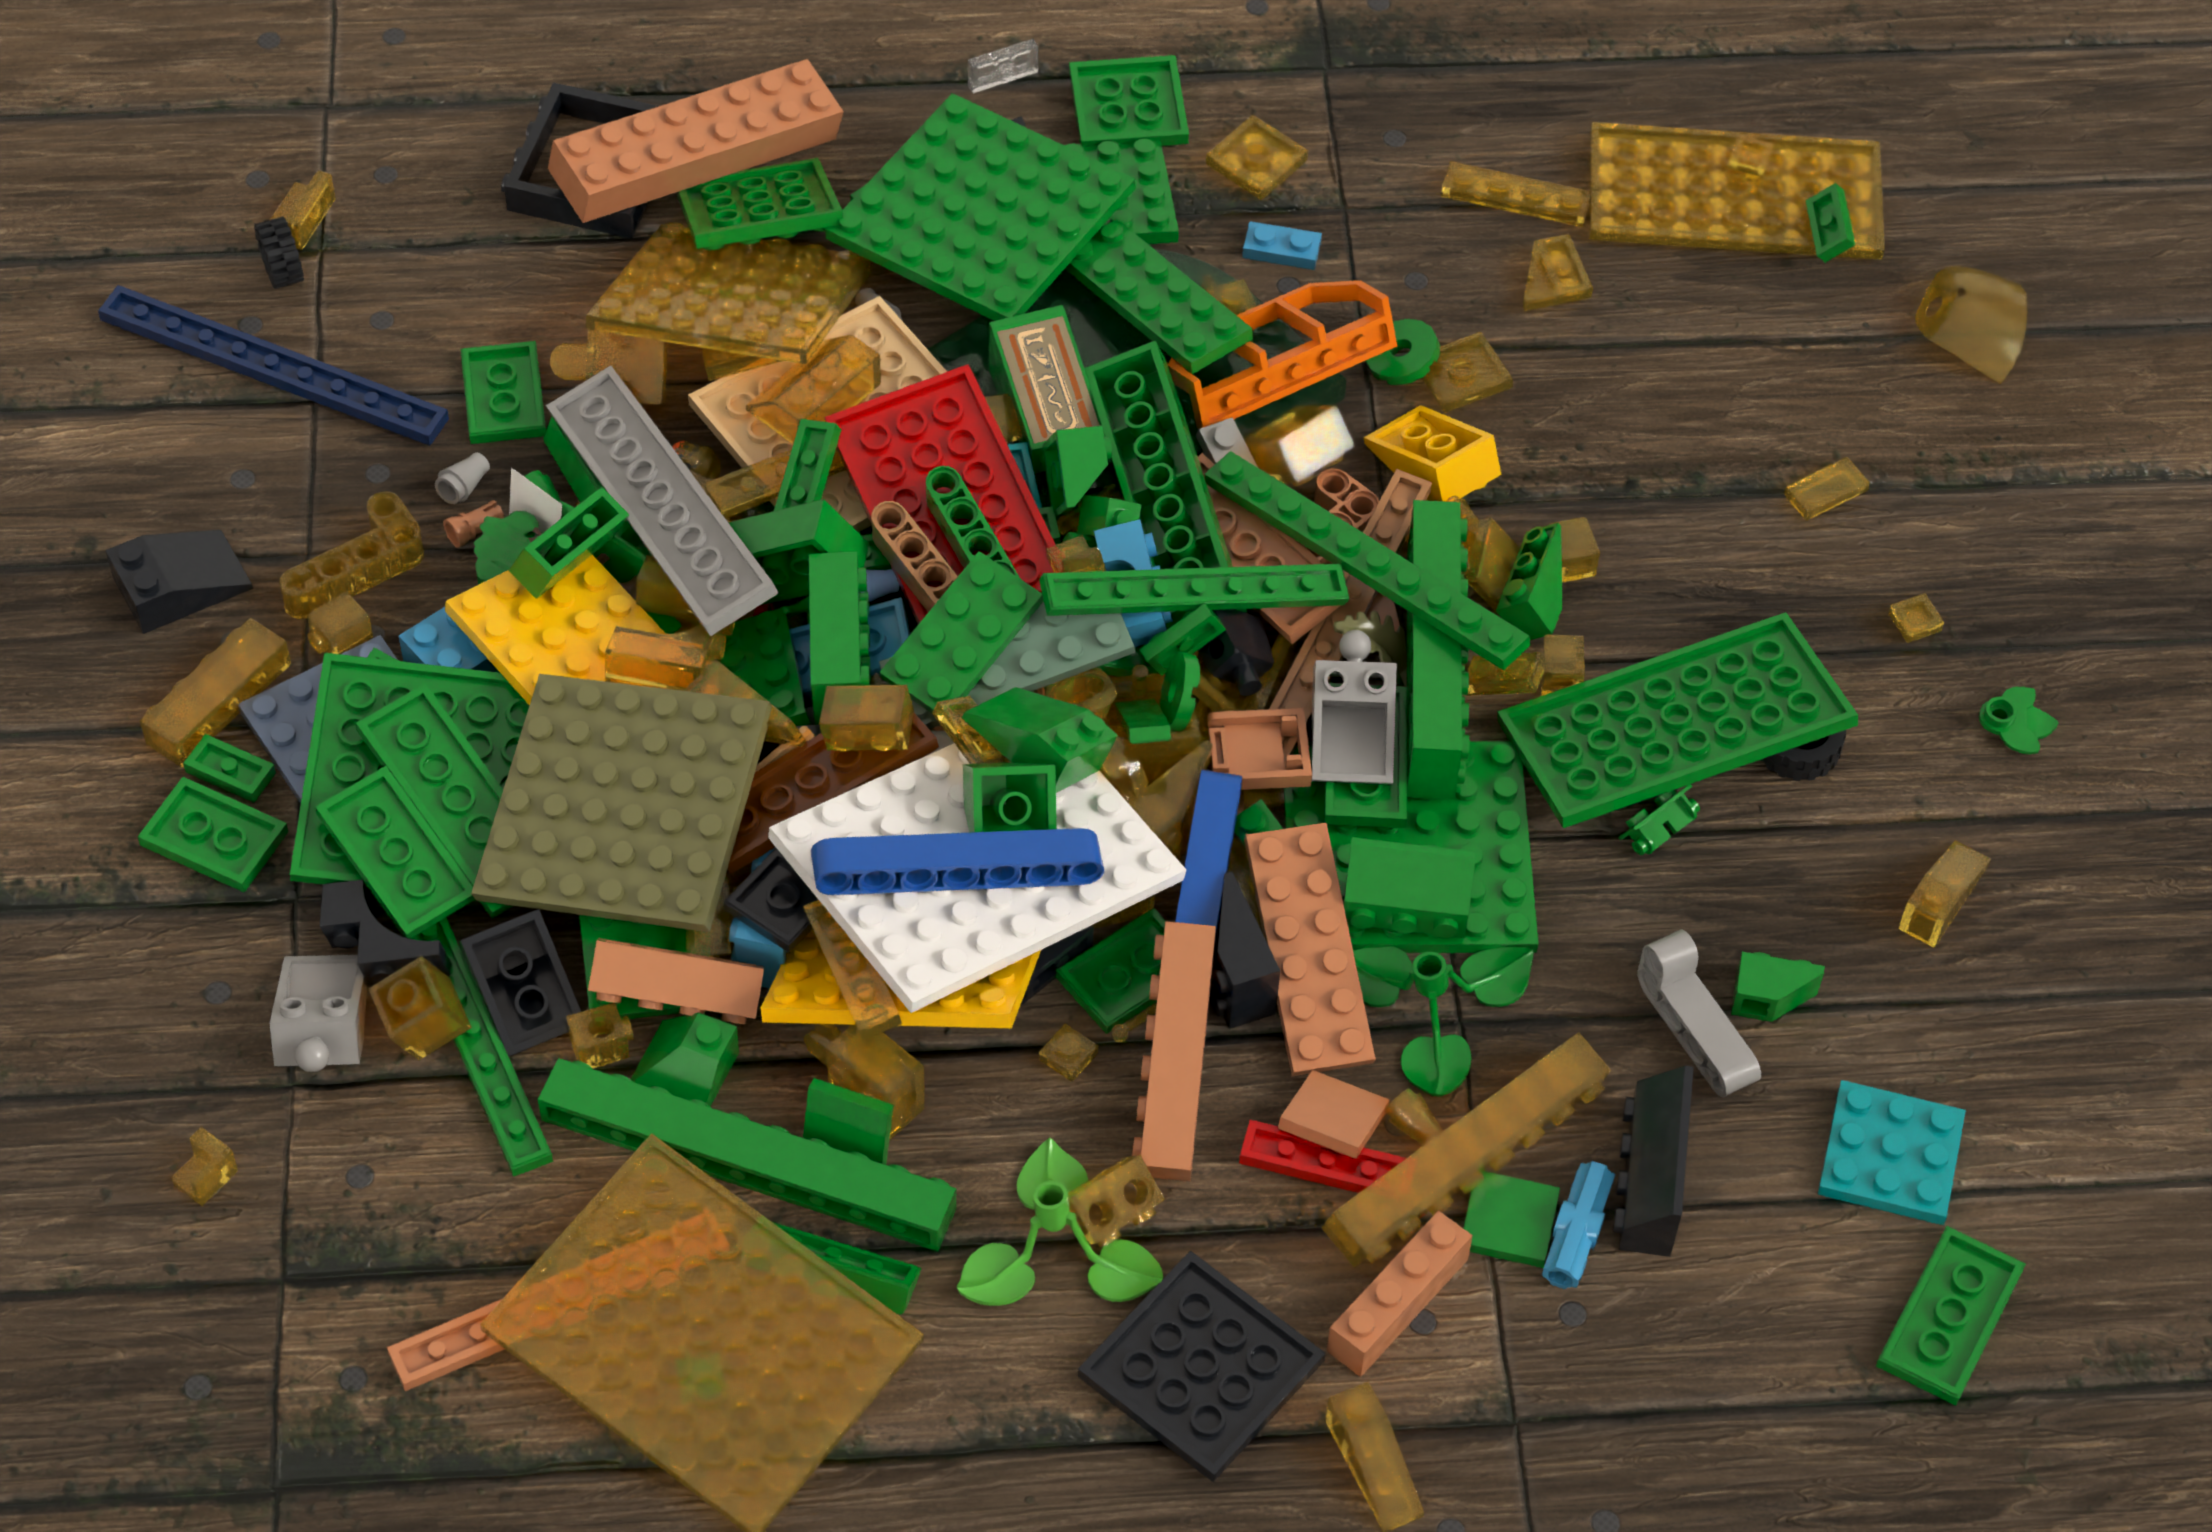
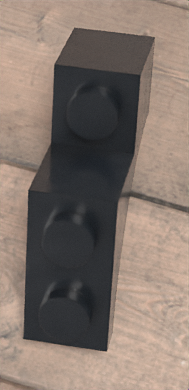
(351, 920)

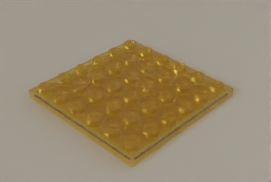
(735, 299)

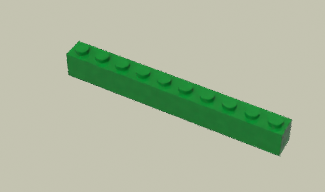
(750, 1153)

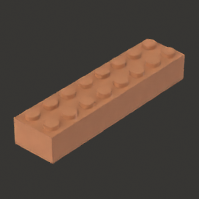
(694, 140)

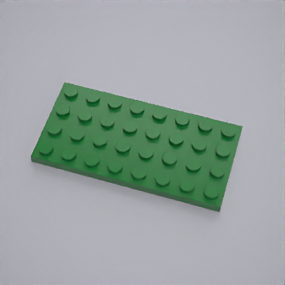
(1676, 719)

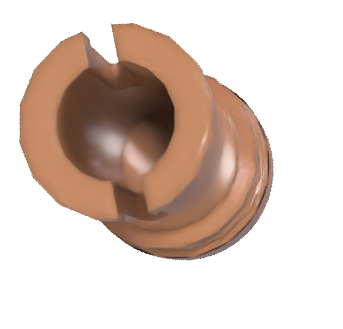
(466, 526)

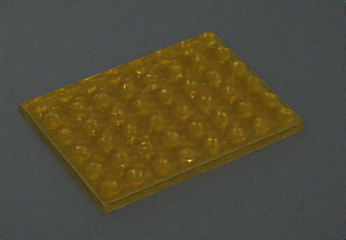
(703, 1335)

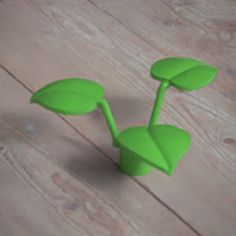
(998, 1274)

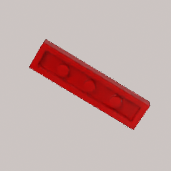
(1293, 1156)

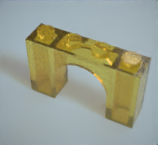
(656, 658)

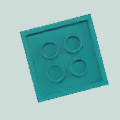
(1892, 1152)

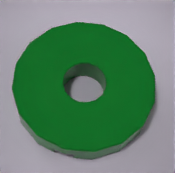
(1416, 363)
(1177, 689)

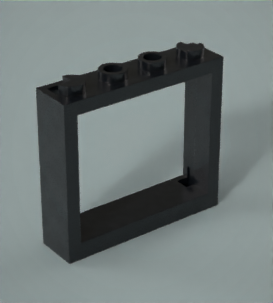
(550, 202)

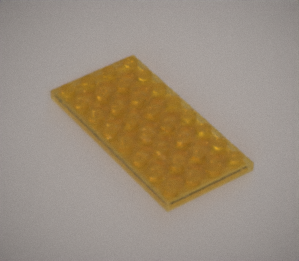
(1679, 189)

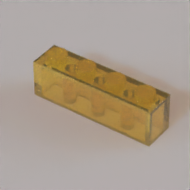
(211, 693)

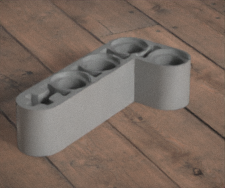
(1693, 1015)

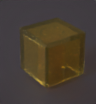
(420, 1008)

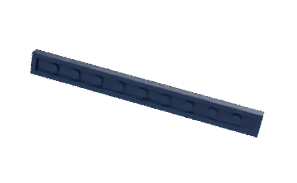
(274, 365)

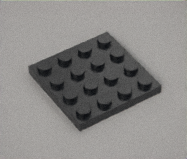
(1201, 1365)

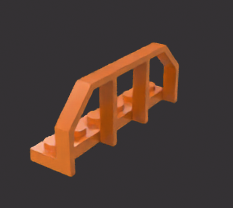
(1299, 366)

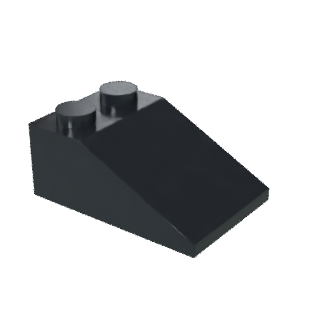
(175, 575)
(1245, 967)
(521, 981)

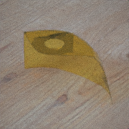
(1982, 326)

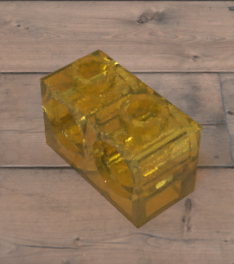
(1108, 1193)

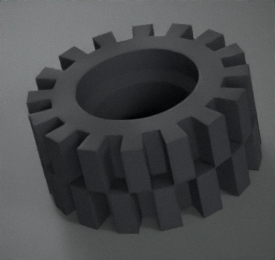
(279, 252)

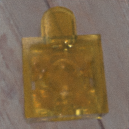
(636, 360)
(871, 1068)

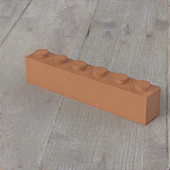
(1177, 1049)

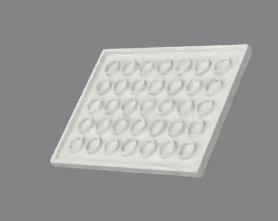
(951, 938)

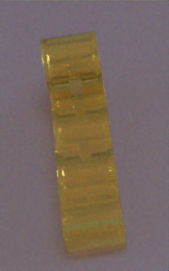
(358, 564)

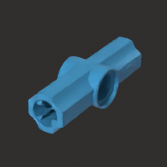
(1578, 1225)

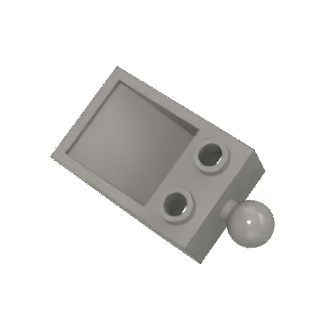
(1354, 721)
(318, 1012)

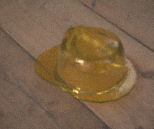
(1087, 689)

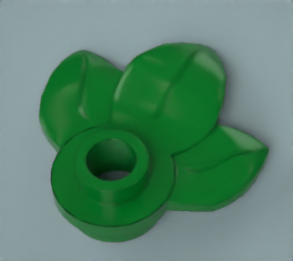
(2020, 721)

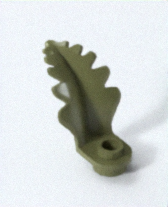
(1383, 638)

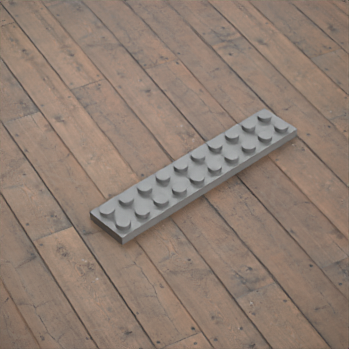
(662, 500)

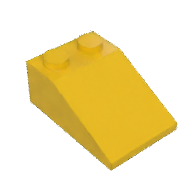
(1437, 450)

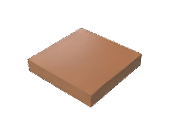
(1333, 1114)

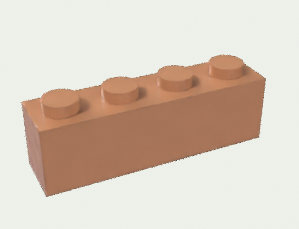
(675, 979)
(1399, 1293)

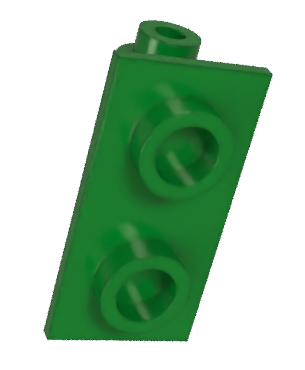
(1648, 828)

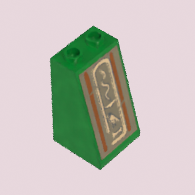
(1043, 373)

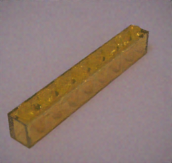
(1465, 1150)

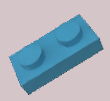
(1282, 245)

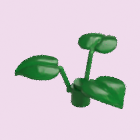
(1439, 1062)

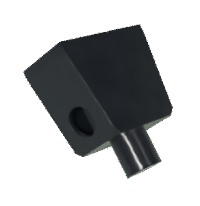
(1239, 652)

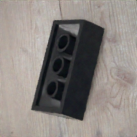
(1655, 1162)

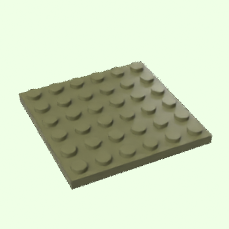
(623, 802)

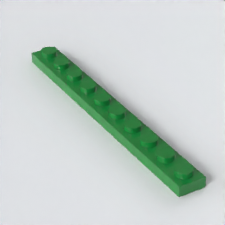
(1368, 560)

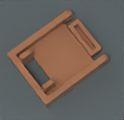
(1252, 747)

